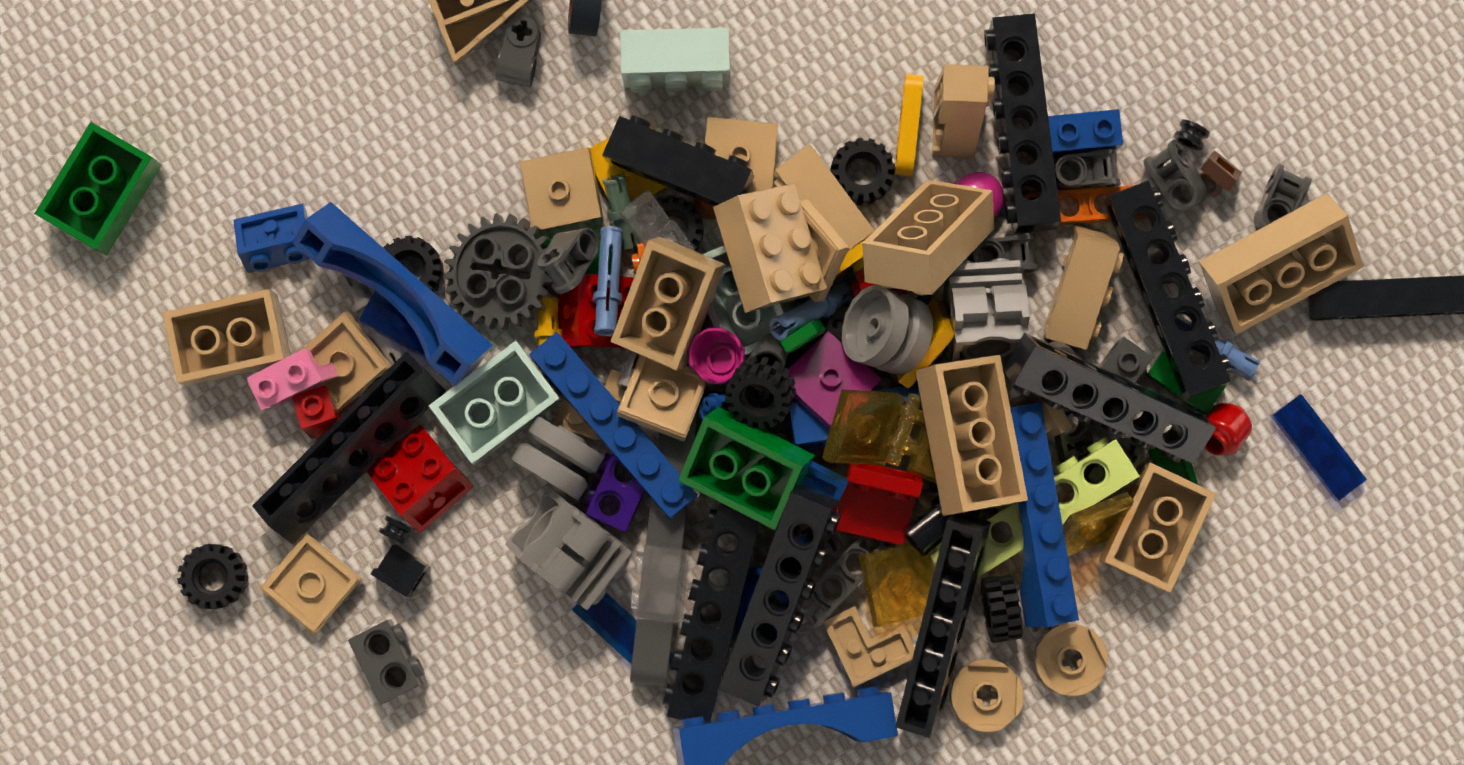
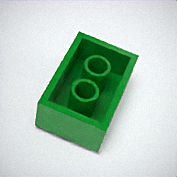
(98, 188)
(745, 467)

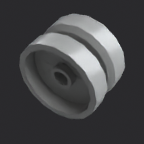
(887, 330)
(558, 457)

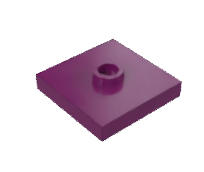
(824, 373)

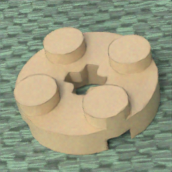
(1090, 666)
(1000, 710)

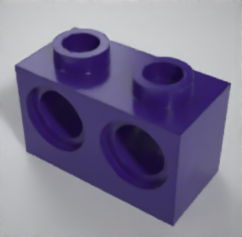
(627, 493)

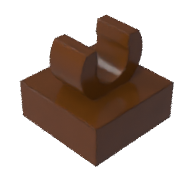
(1221, 172)

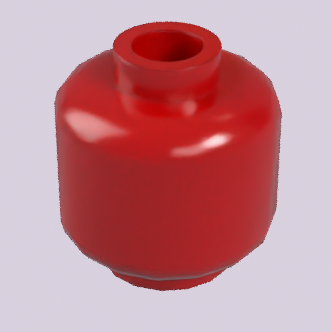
(1231, 430)

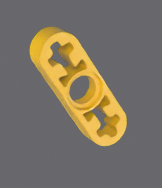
(908, 125)

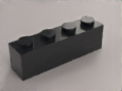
(675, 163)

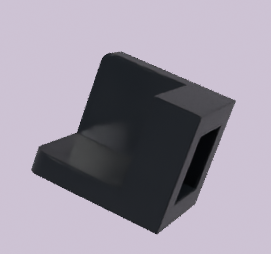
(401, 571)

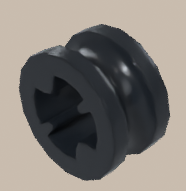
(1191, 134)
(396, 530)

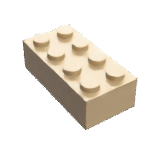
(928, 237)
(1281, 263)
(971, 435)

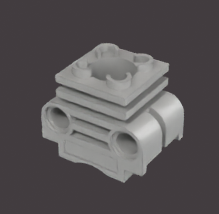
(986, 309)
(569, 549)

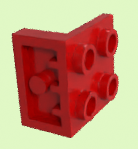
(578, 313)
(419, 479)
(878, 502)

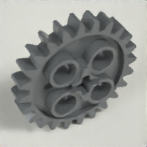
(493, 303)

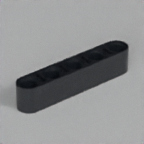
(1388, 298)

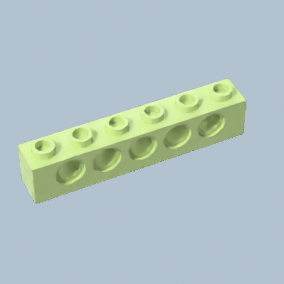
(1118, 473)

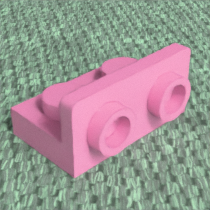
(289, 377)

